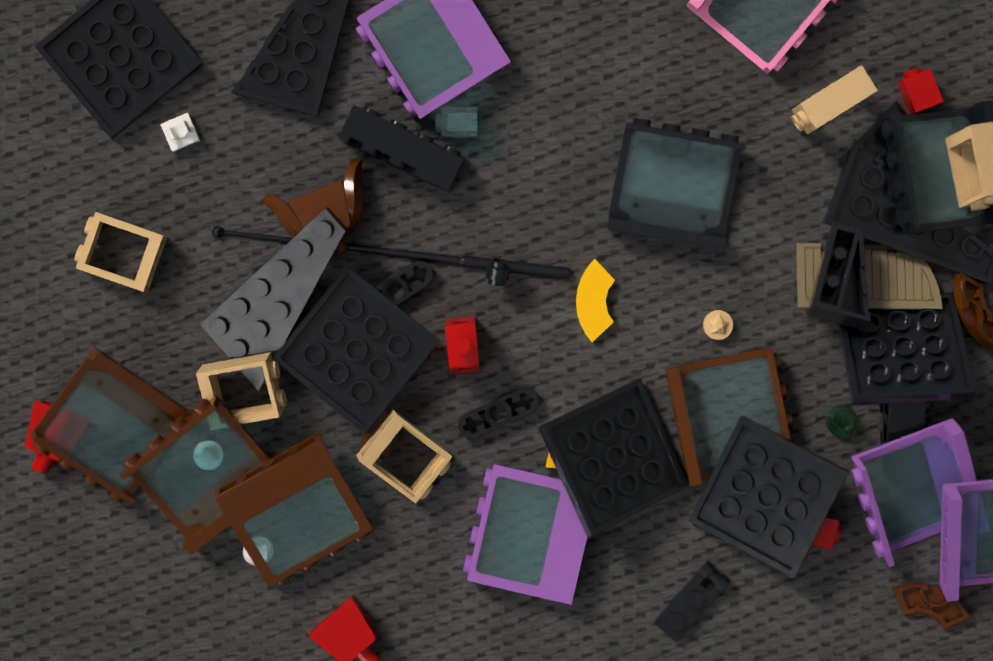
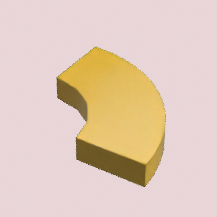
(591, 300)

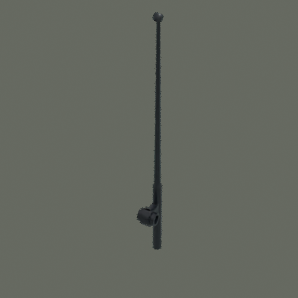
(496, 268)

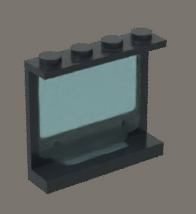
(923, 168)
(675, 184)

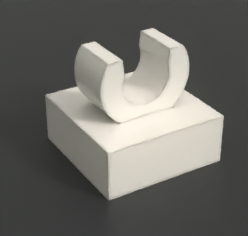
(180, 132)

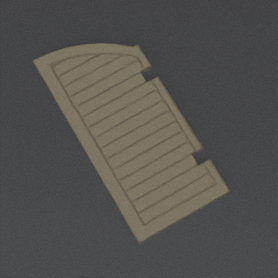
(892, 278)

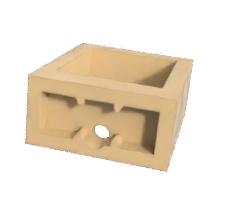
(833, 100)
(972, 165)
(149, 261)
(210, 386)
(380, 440)

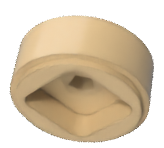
(717, 325)

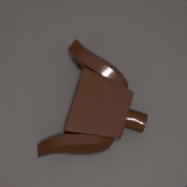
(343, 199)

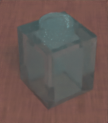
(457, 122)

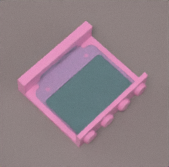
(761, 27)

